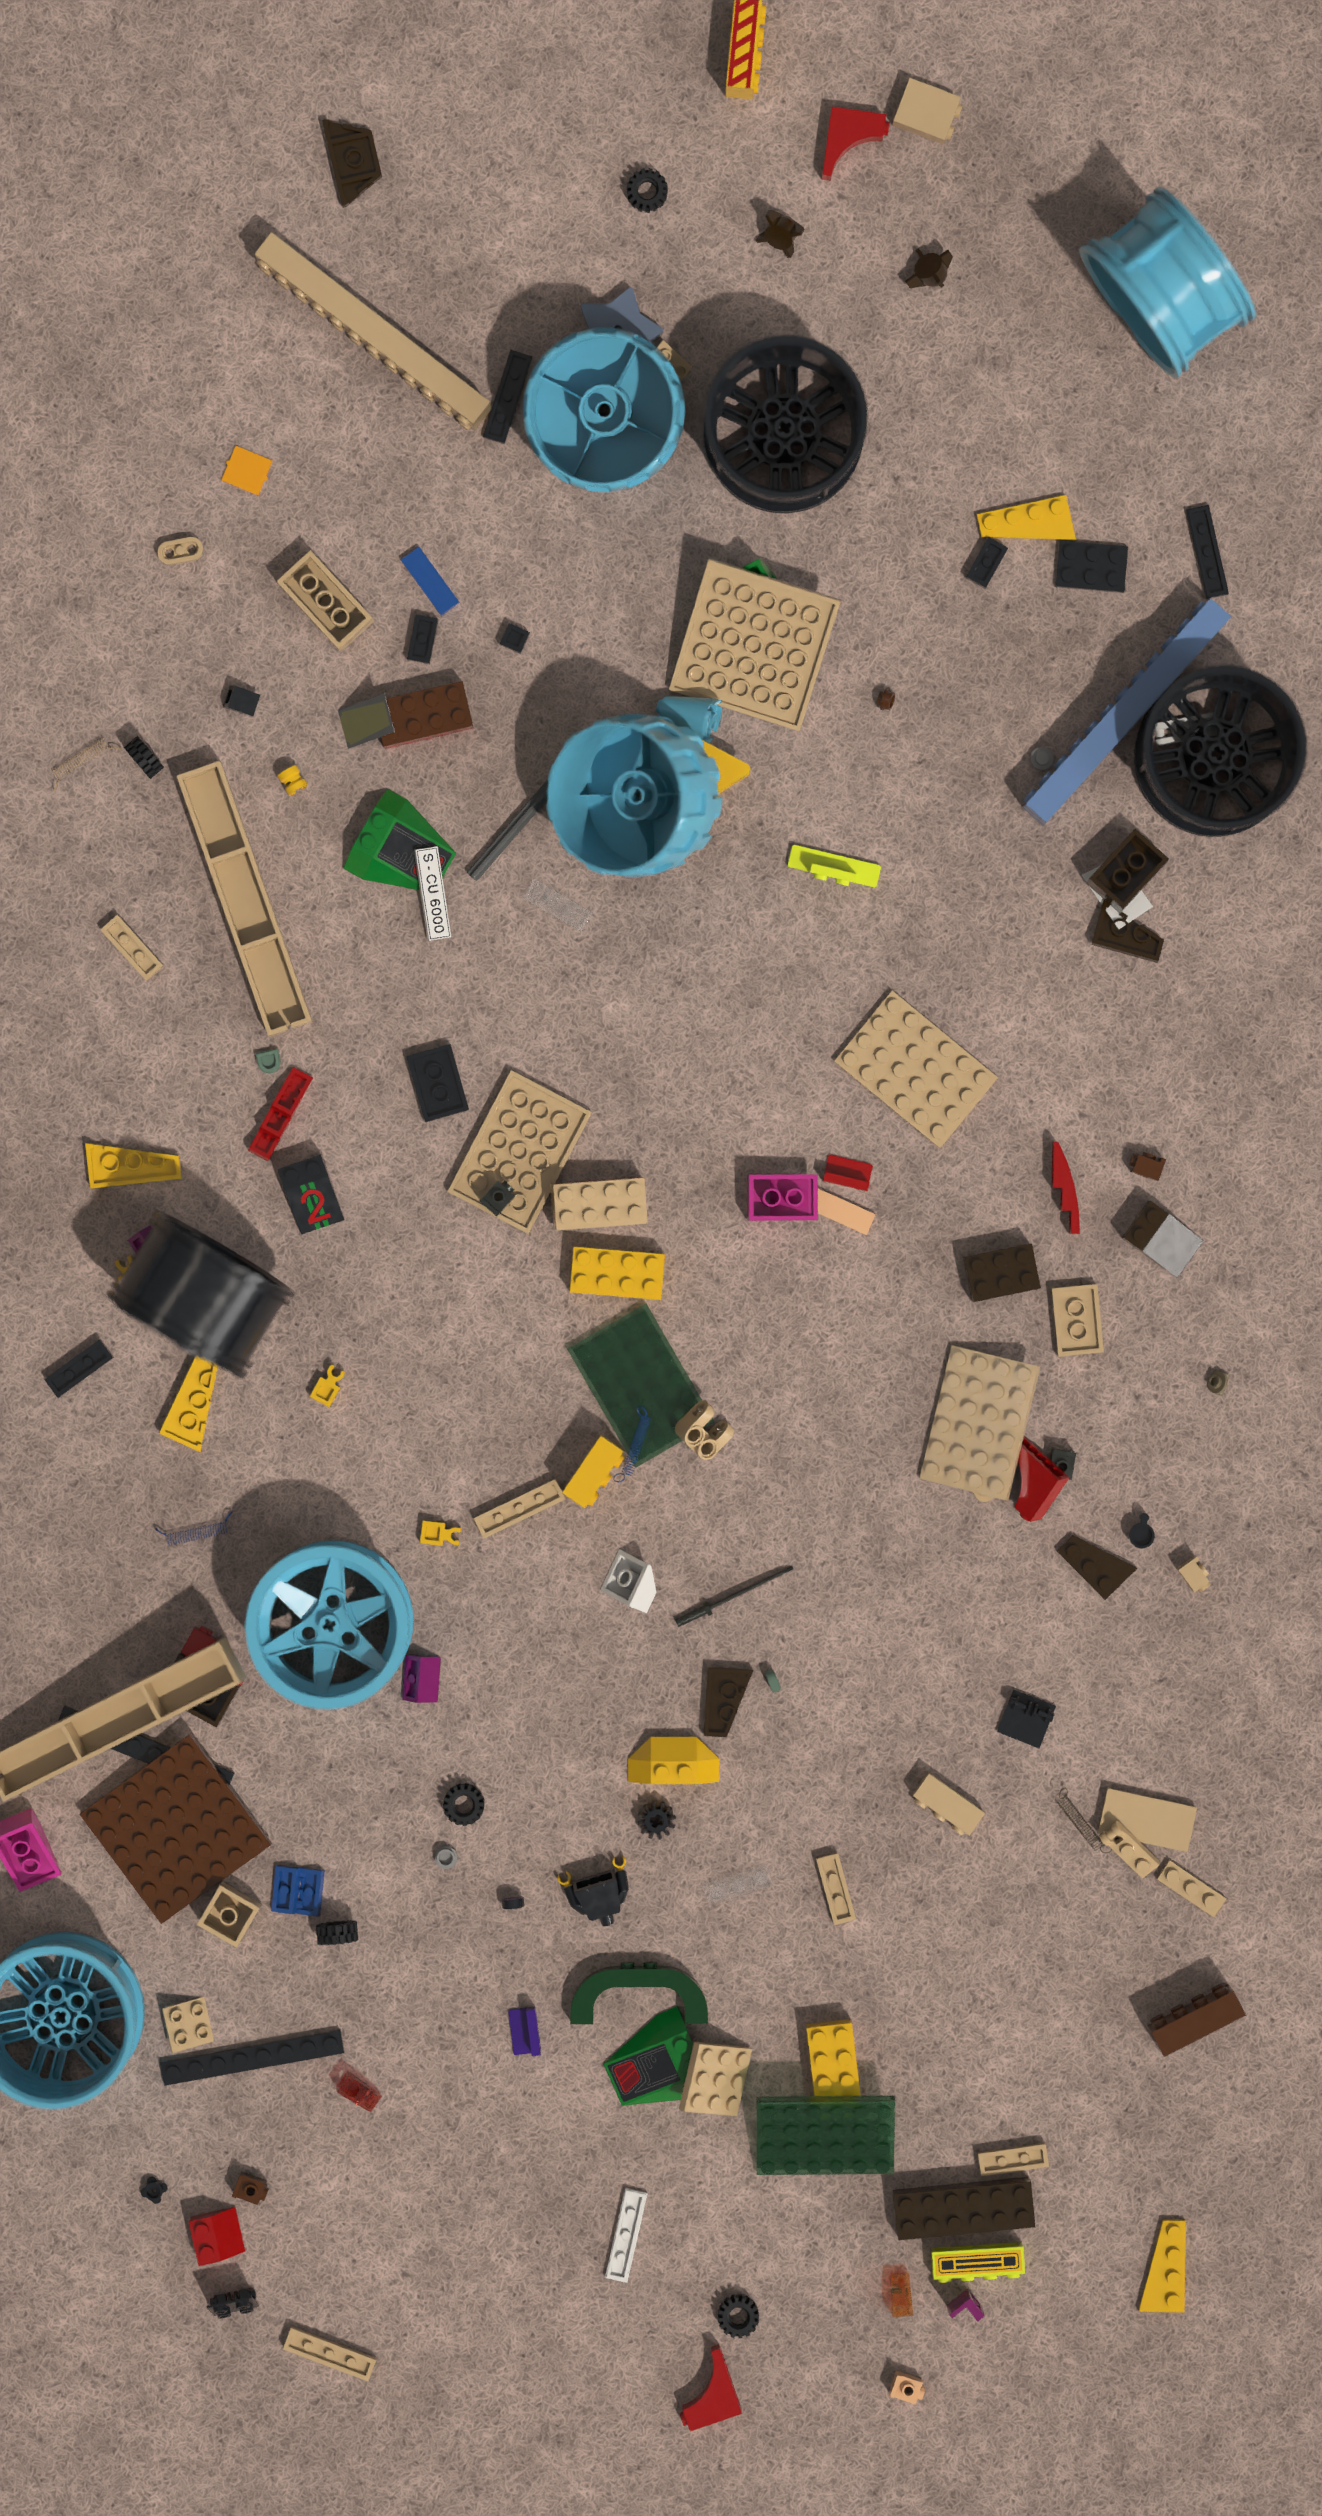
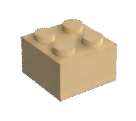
(229, 1914)

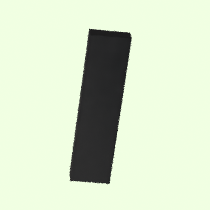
(507, 396)
(1207, 552)

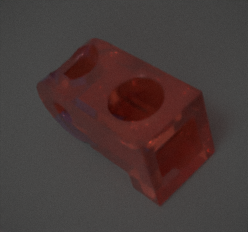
(358, 2091)

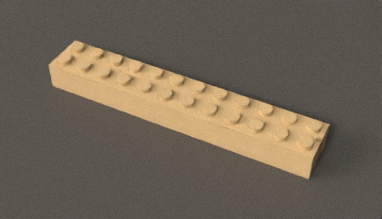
(372, 331)
(244, 898)
(118, 1717)

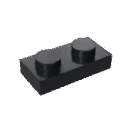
(986, 562)
(422, 639)

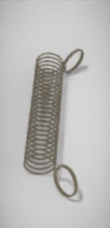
(1065, 1796)

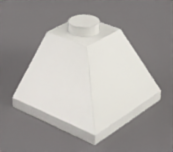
(630, 1582)

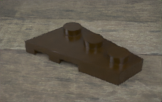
(1129, 940)
(1096, 1566)
(723, 1698)

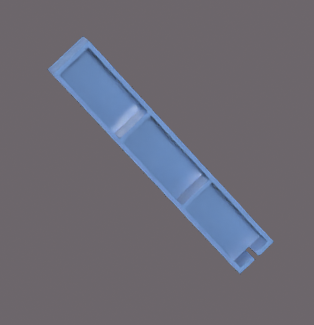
(1123, 715)

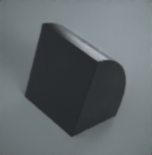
(241, 700)

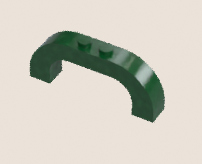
(639, 1976)

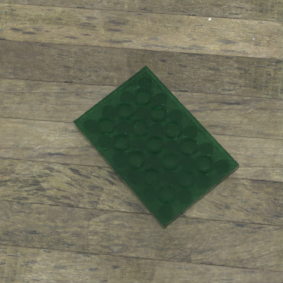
(636, 1367)
(825, 2135)

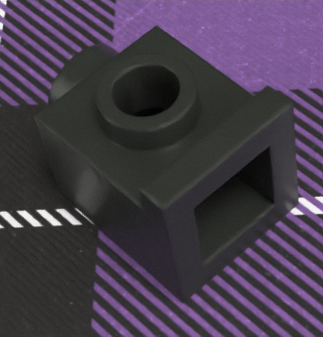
(494, 1206)
(1066, 1457)

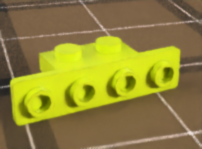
(834, 866)

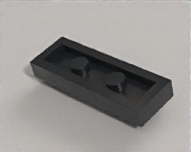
(79, 1368)

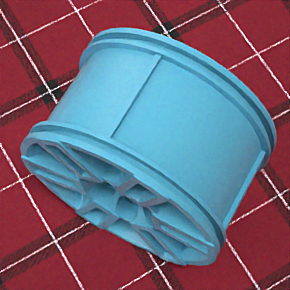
(52, 2093)

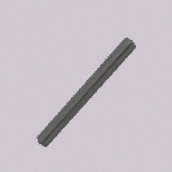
(509, 832)

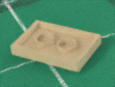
(1077, 1320)

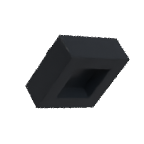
(514, 638)

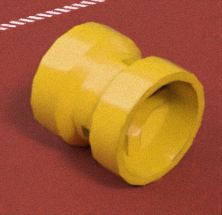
(292, 780)

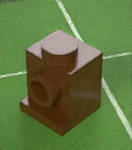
(1147, 1166)
(247, 2180)

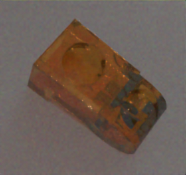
(901, 2295)

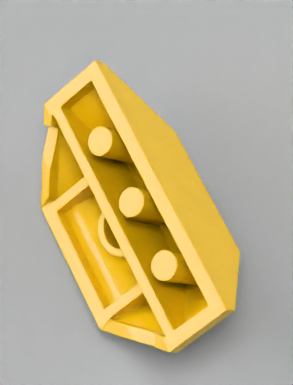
(673, 1762)

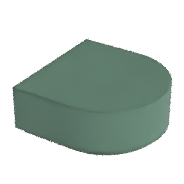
(269, 1061)
(773, 1681)

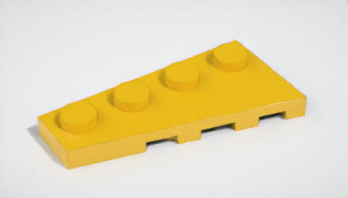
(1035, 520)
(190, 1408)
(1166, 2276)

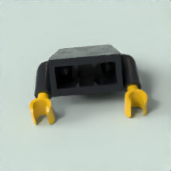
(598, 1894)

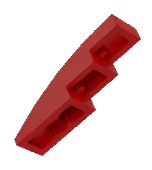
(280, 1114)
(1063, 1179)

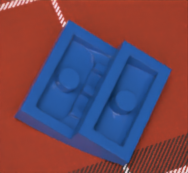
(287, 1890)

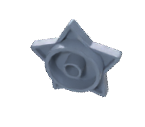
(621, 313)

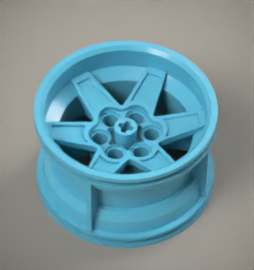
(1168, 282)

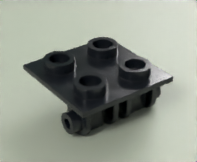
(1026, 1718)
(222, 2308)

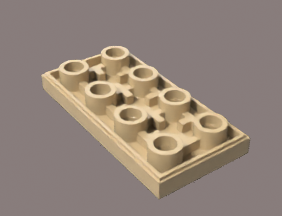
(1149, 1818)

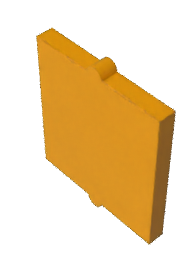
(247, 470)

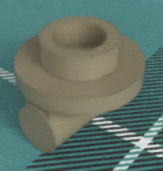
(1217, 1382)

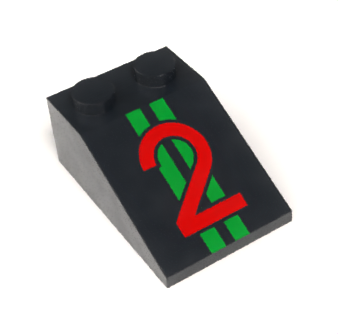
(311, 1194)

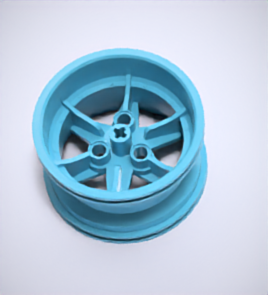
(328, 1641)

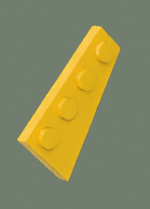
(122, 1166)

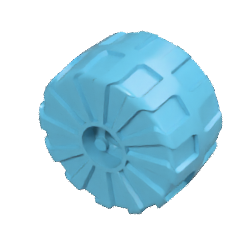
(565, 402)
(598, 795)

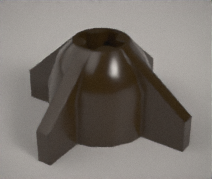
(781, 232)
(930, 269)

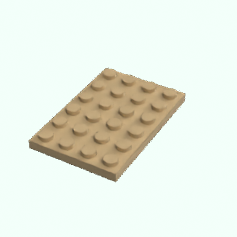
(916, 1069)
(523, 1143)
(979, 1422)

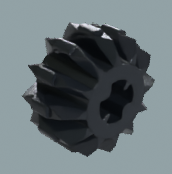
(652, 1813)

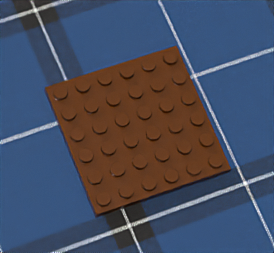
(175, 1828)

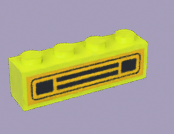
(978, 2261)

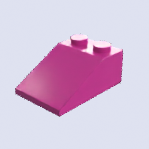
(782, 1197)
(26, 1850)

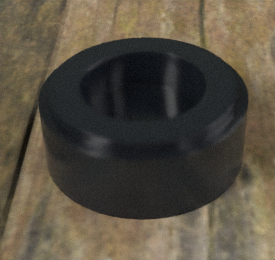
(513, 1903)

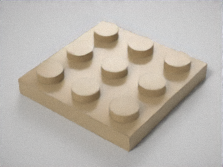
(715, 2079)

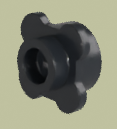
(160, 2188)

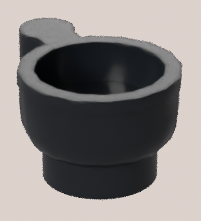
(1142, 1534)

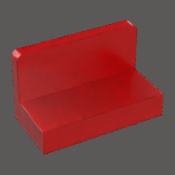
(847, 1172)

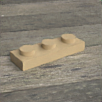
(132, 947)
(836, 1888)
(1191, 1888)
(1013, 2159)

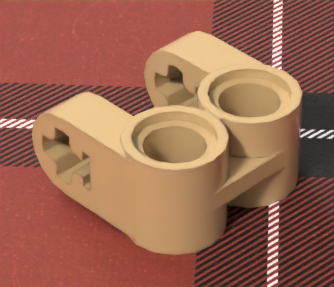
(701, 1442)

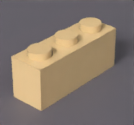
(947, 1804)

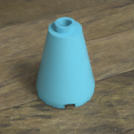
(696, 713)

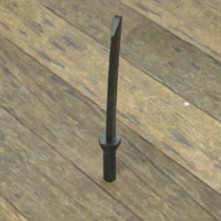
(706, 1608)

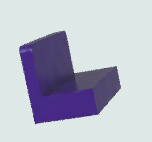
(525, 2031)

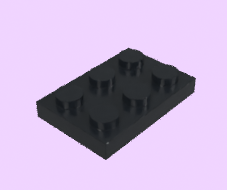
(1091, 566)
(437, 1083)

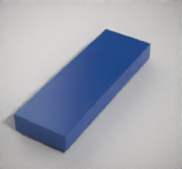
(430, 581)

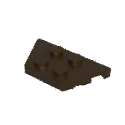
(352, 159)

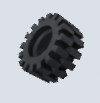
(642, 177)
(143, 757)
(463, 1818)
(337, 1932)
(738, 2329)

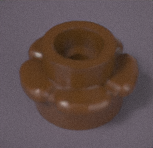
(886, 699)

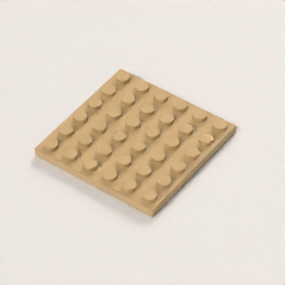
(754, 644)

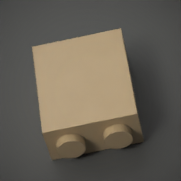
(927, 111)

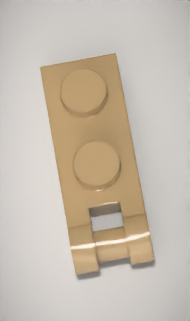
(1130, 1849)

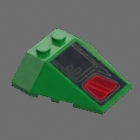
(388, 844)
(653, 2061)

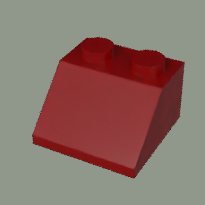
(216, 2236)

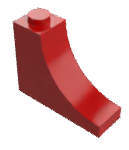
(848, 130)
(1039, 1484)
(716, 2401)

